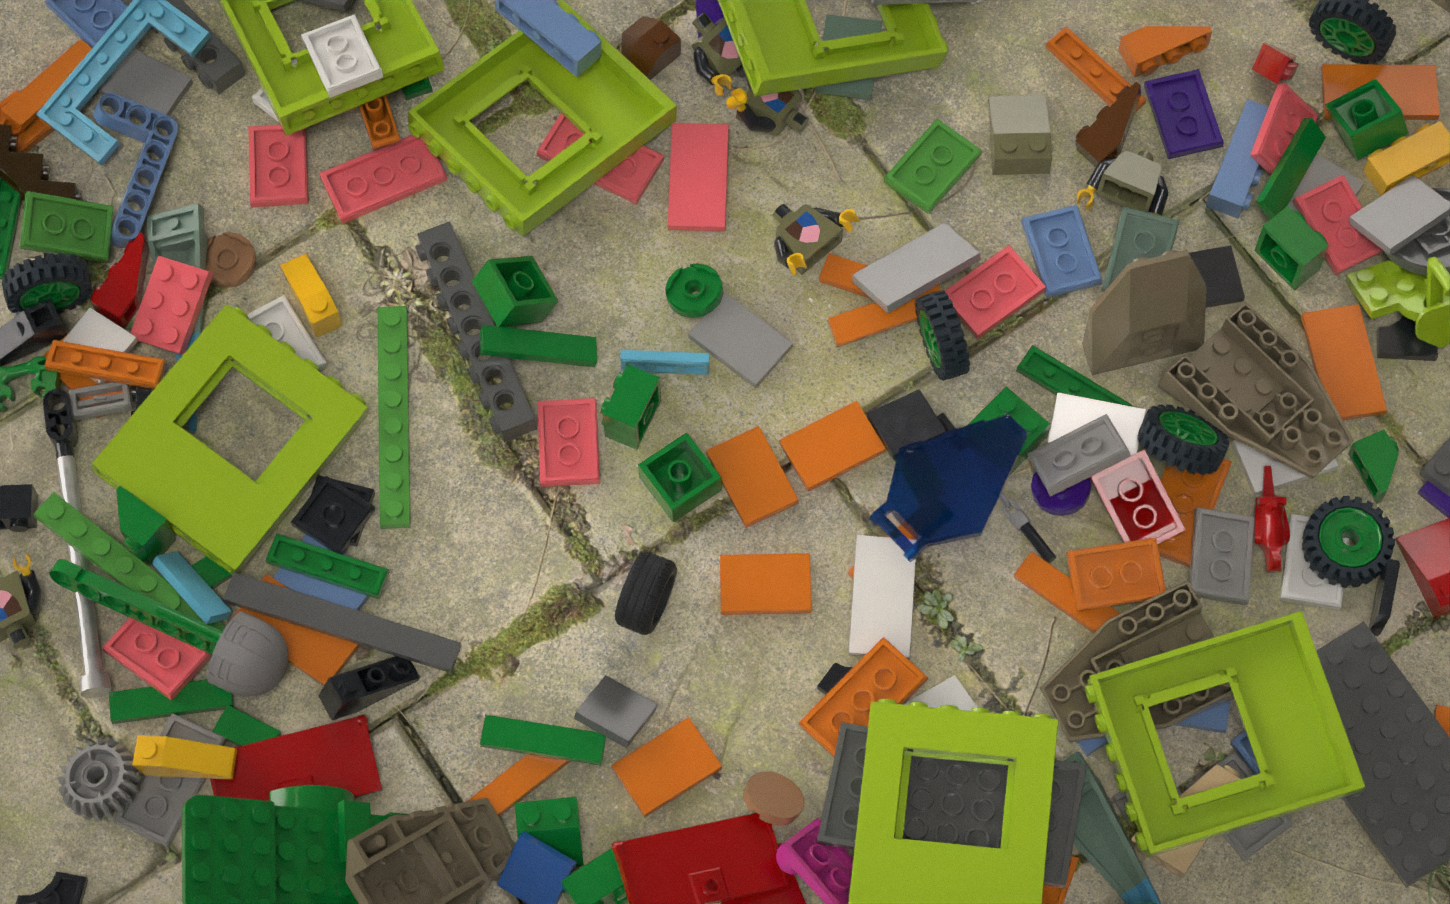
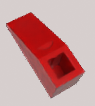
(1275, 64)
(123, 289)

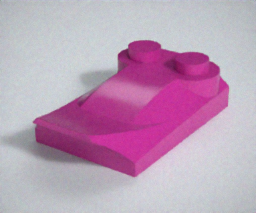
(821, 866)

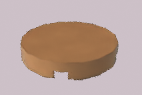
(230, 259)
(773, 798)

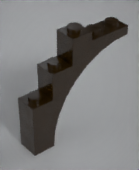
(28, 170)

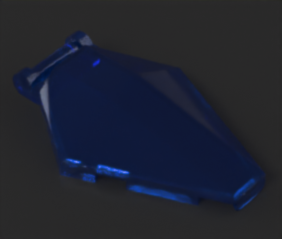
(949, 484)

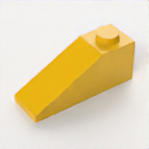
(311, 295)
(183, 758)

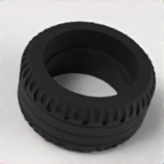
(645, 593)

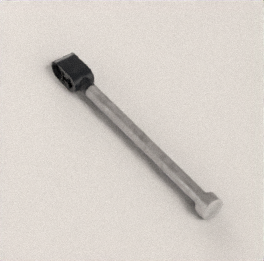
(94, 681)

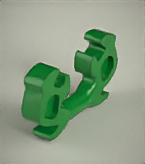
(44, 379)

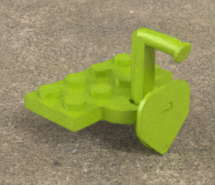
(1419, 297)

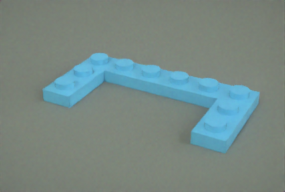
(63, 106)

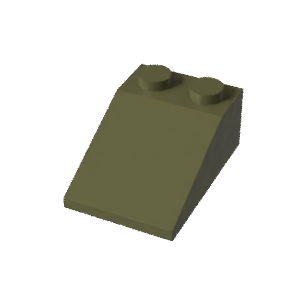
(1020, 135)

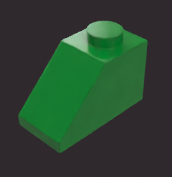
(1375, 461)

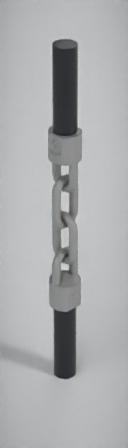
(1019, 518)

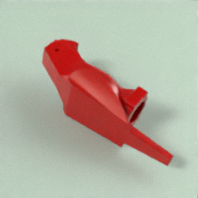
(1271, 523)

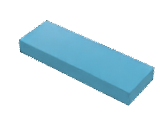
(666, 361)
(192, 587)

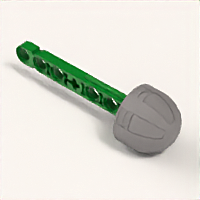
(245, 657)

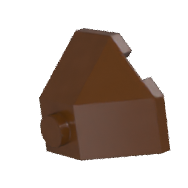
(650, 45)

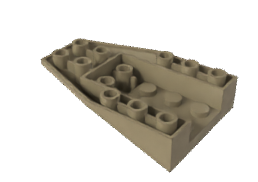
(1147, 314)
(1260, 393)
(1139, 633)

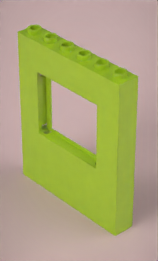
(780, 39)
(297, 92)
(606, 102)
(195, 487)
(1285, 714)
(930, 872)

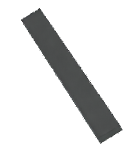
(342, 622)

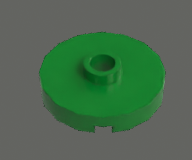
(689, 280)

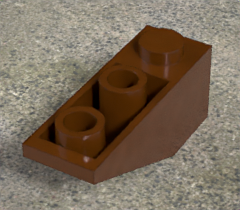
(1108, 133)

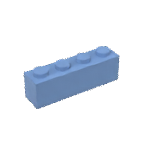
(553, 31)
(1238, 168)

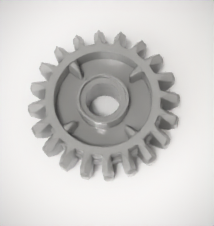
(79, 783)

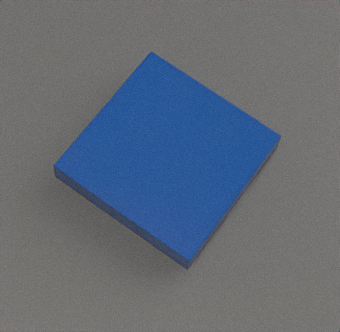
(535, 871)

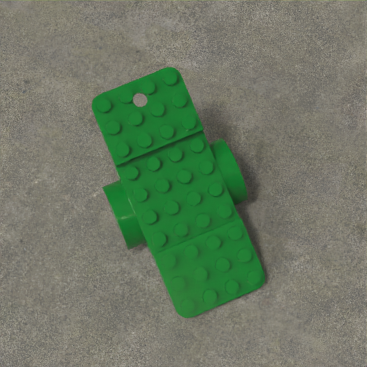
(266, 849)

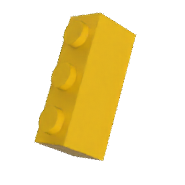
(1409, 156)

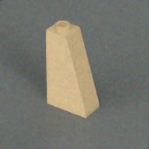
(1180, 859)

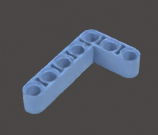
(144, 166)

